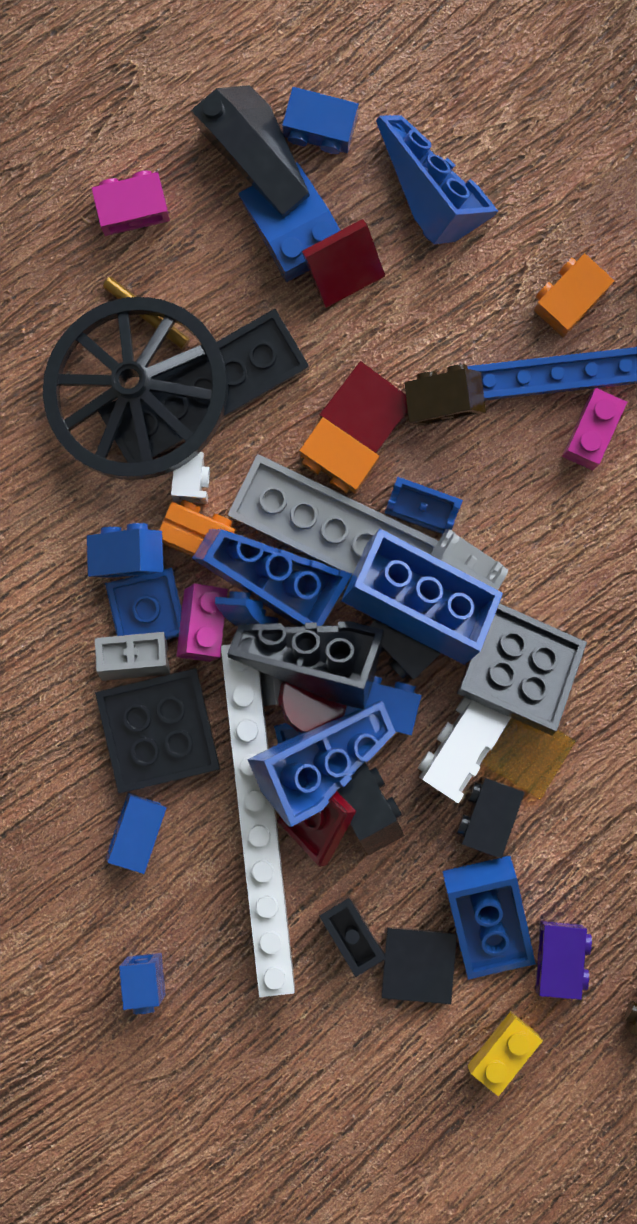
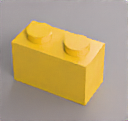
(504, 1053)

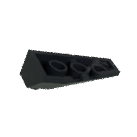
(250, 138)
(324, 660)

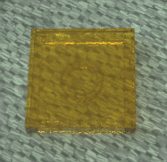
(528, 756)

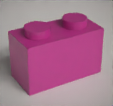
(130, 203)
(594, 429)
(201, 623)

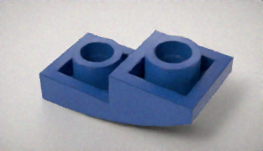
(242, 610)

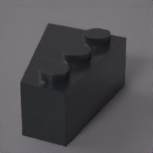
(374, 816)

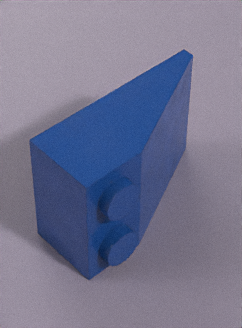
(294, 233)
(489, 917)

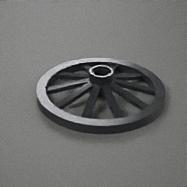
(141, 393)

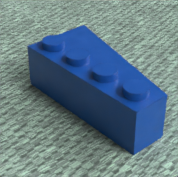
(285, 582)

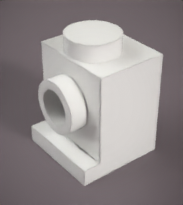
(190, 479)

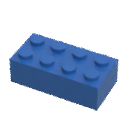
(422, 597)

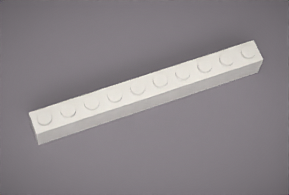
(258, 831)

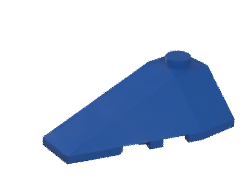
(436, 195)
(311, 767)

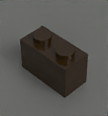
(445, 395)

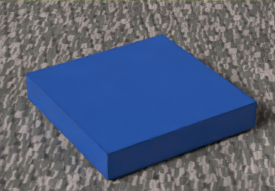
(146, 604)

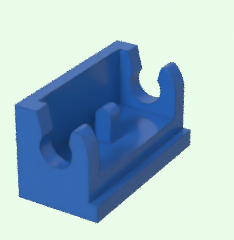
(423, 506)
(135, 833)

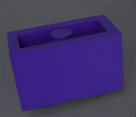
(562, 960)

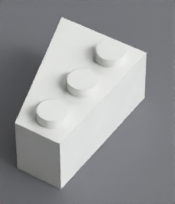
(462, 748)

